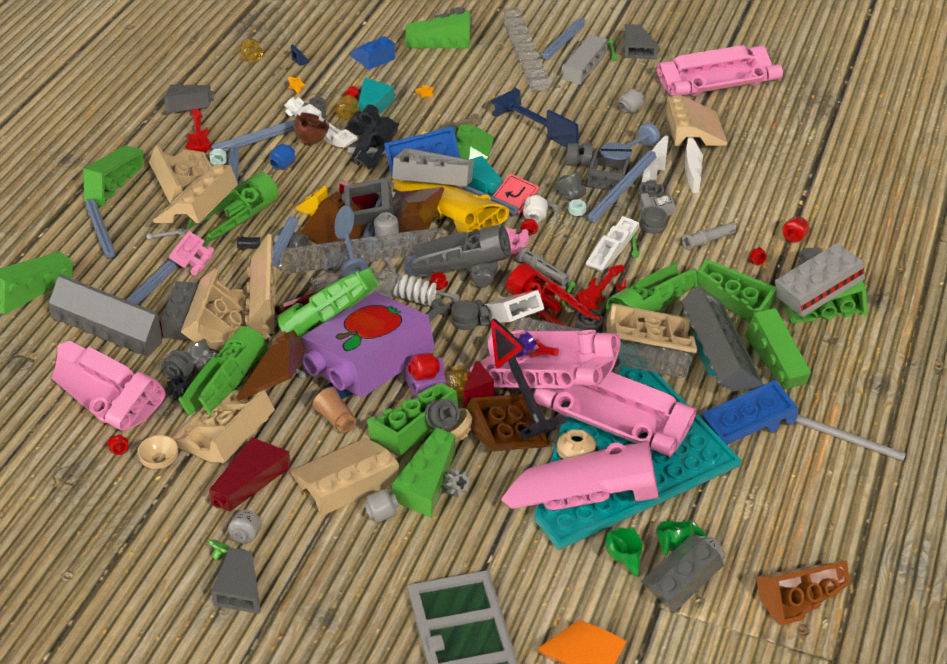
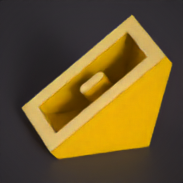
(313, 201)

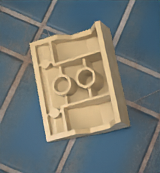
(693, 119)
(178, 171)
(201, 195)
(262, 289)
(215, 312)
(650, 327)
(226, 429)
(347, 474)

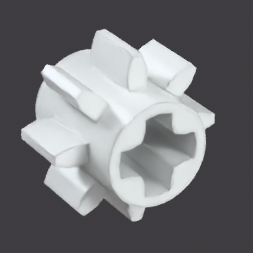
(293, 106)

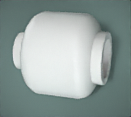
(535, 208)

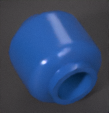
(282, 156)

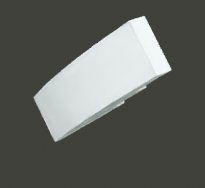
(660, 149)
(693, 165)
(612, 244)

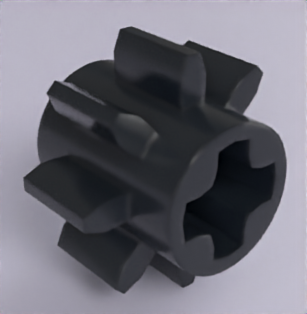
(177, 386)

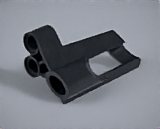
(374, 131)

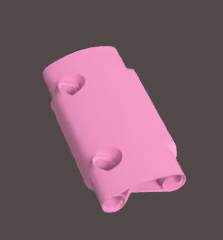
(717, 70)
(582, 360)
(625, 411)

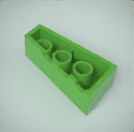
(440, 32)
(31, 279)
(736, 290)
(846, 304)
(777, 348)
(407, 424)
(423, 476)

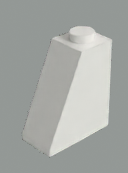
(515, 306)

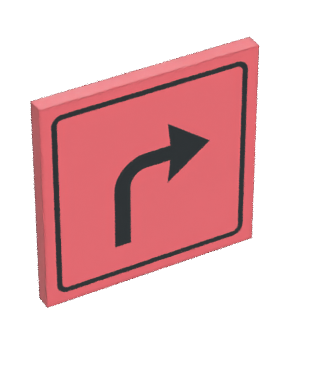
(516, 191)

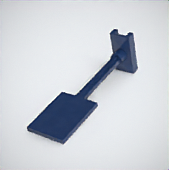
(558, 127)

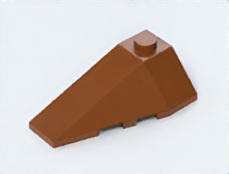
(798, 591)

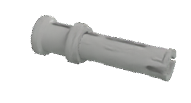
(703, 237)
(537, 262)

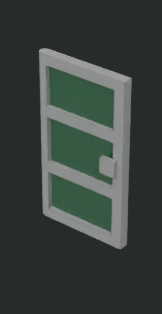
(461, 621)

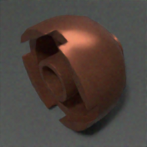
(309, 128)

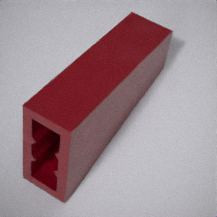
(248, 473)

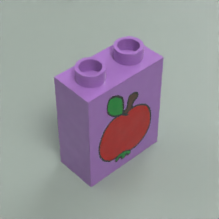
(367, 344)

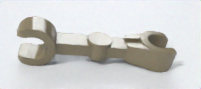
(473, 120)

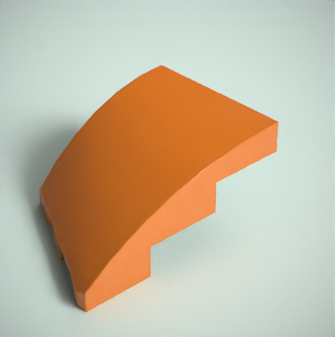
(583, 645)

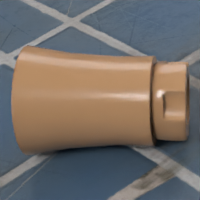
(334, 410)

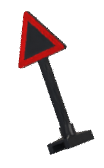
(506, 347)

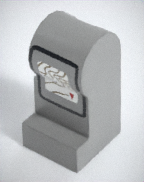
(664, 202)

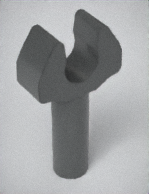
(437, 308)
(483, 313)

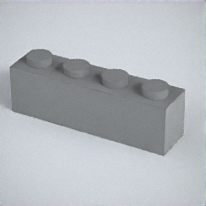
(584, 59)

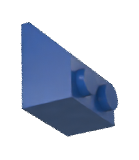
(375, 52)

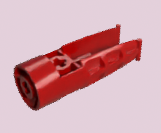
(527, 279)

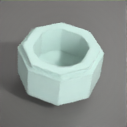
(218, 156)
(577, 207)

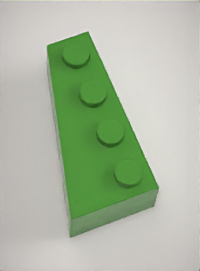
(110, 173)

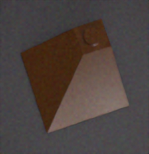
(416, 208)
(321, 225)
(275, 365)
(499, 421)

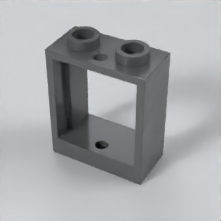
(605, 179)
(368, 215)

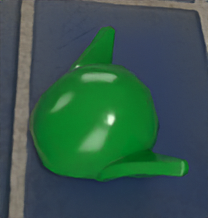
(673, 533)
(625, 547)

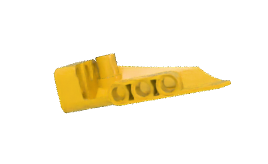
(465, 208)

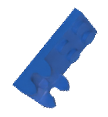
(438, 141)
(751, 413)

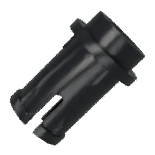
(248, 242)

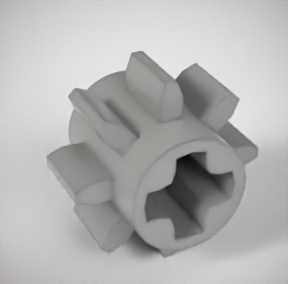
(456, 482)

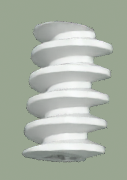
(415, 291)

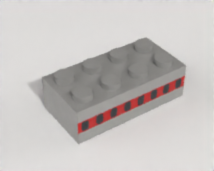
(820, 279)

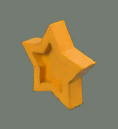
(295, 83)
(425, 91)

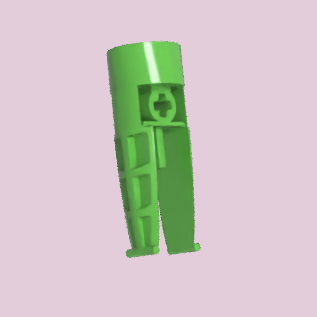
(256, 192)
(656, 289)
(327, 303)
(224, 371)

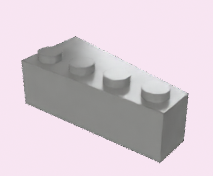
(432, 168)

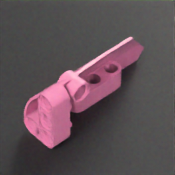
(106, 386)
(586, 478)

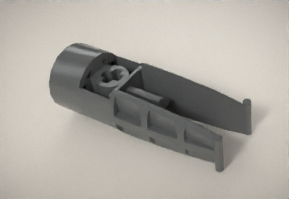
(461, 250)

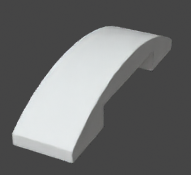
(334, 135)

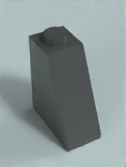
(638, 43)
(187, 97)
(237, 583)

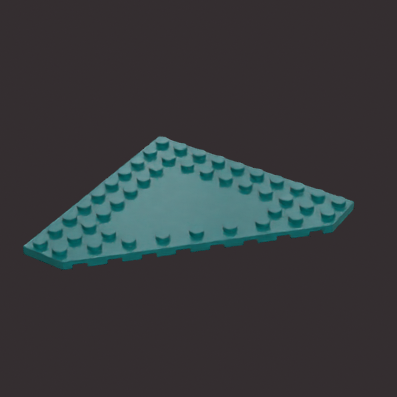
(695, 461)

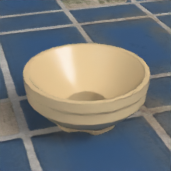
(461, 426)
(156, 447)
(568, 448)

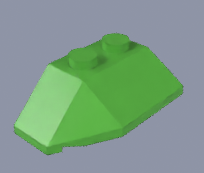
(473, 142)

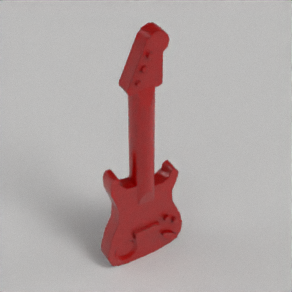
(199, 140)
(591, 295)

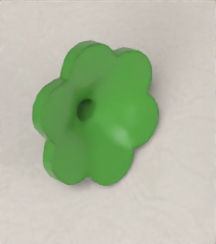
(220, 548)

